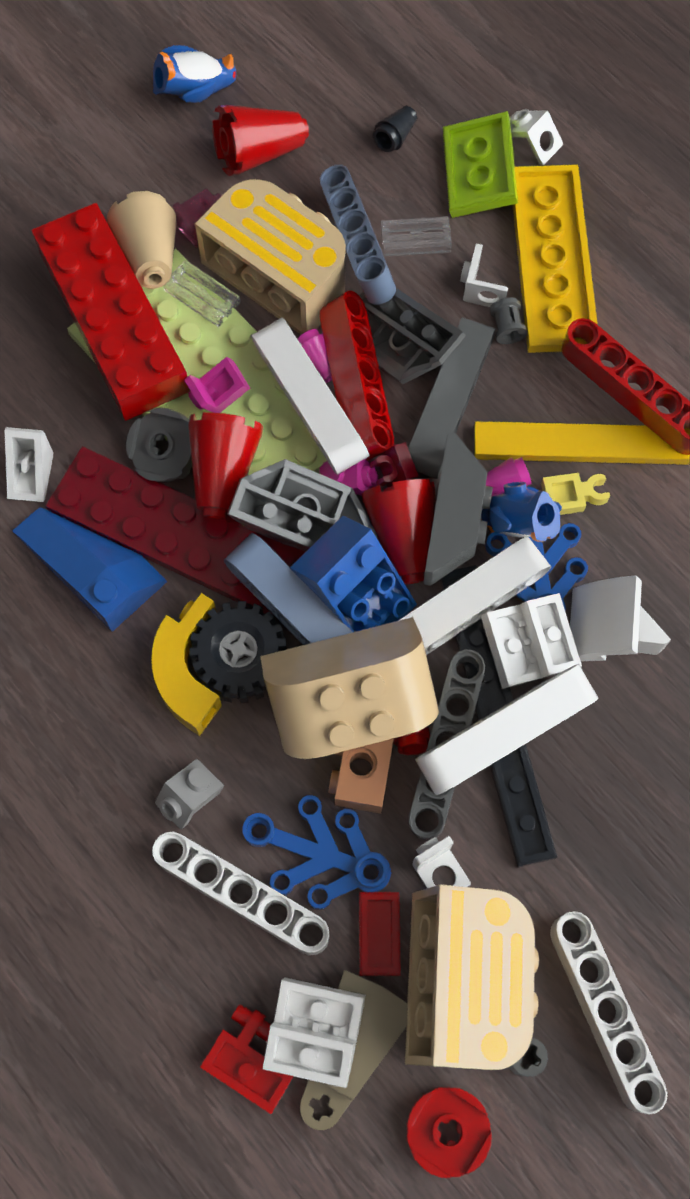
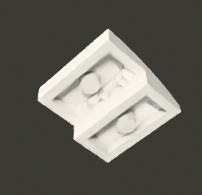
(606, 617)
(530, 640)
(314, 1032)

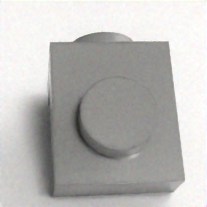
(187, 793)

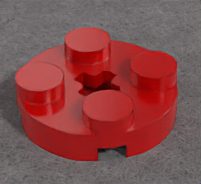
(473, 1126)

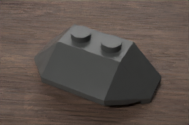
(409, 337)
(293, 504)
(457, 511)

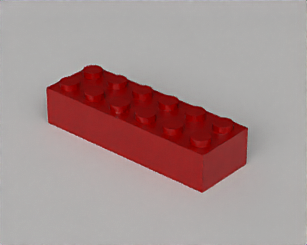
(111, 311)

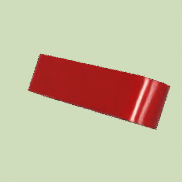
(629, 370)
(356, 371)

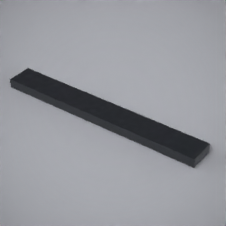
(514, 772)

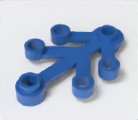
(553, 555)
(322, 855)

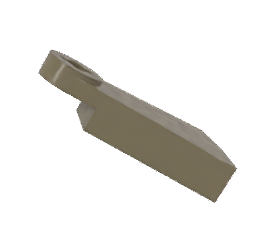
(380, 1026)

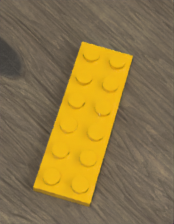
(552, 254)

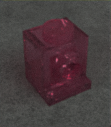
(191, 211)

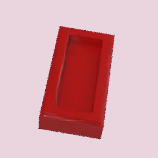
(379, 934)

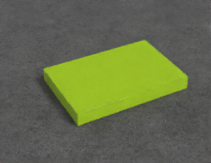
(480, 165)

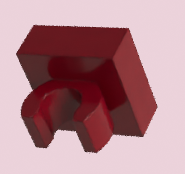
(395, 465)

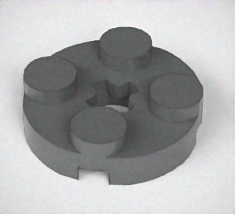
(142, 448)

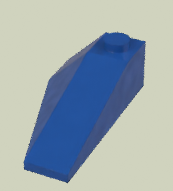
(97, 570)

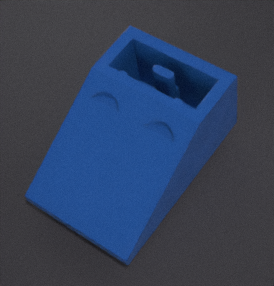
(354, 577)

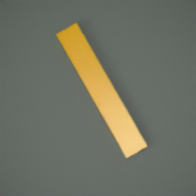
(573, 443)

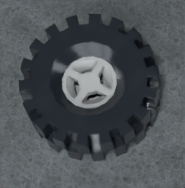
(236, 633)

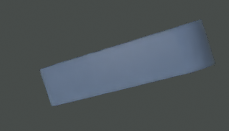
(358, 235)
(283, 592)

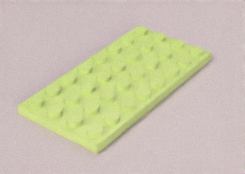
(205, 345)

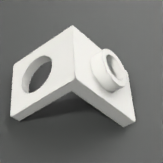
(531, 126)
(474, 287)
(437, 854)

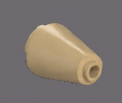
(146, 234)

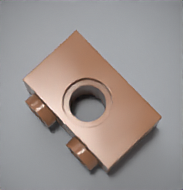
(363, 791)

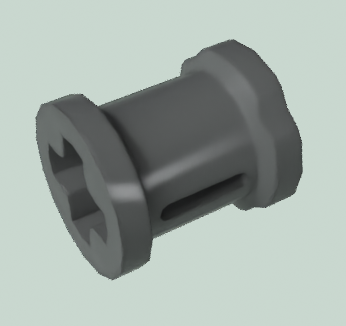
(508, 320)
(539, 1053)

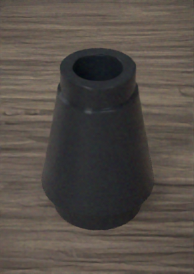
(394, 129)

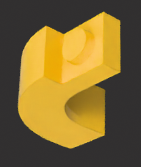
(182, 693)

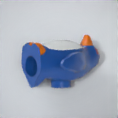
(191, 73)
(523, 513)

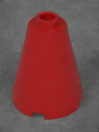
(255, 135)
(220, 457)
(403, 524)

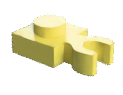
(573, 493)

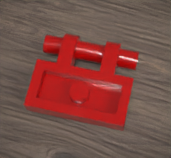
(242, 1067)

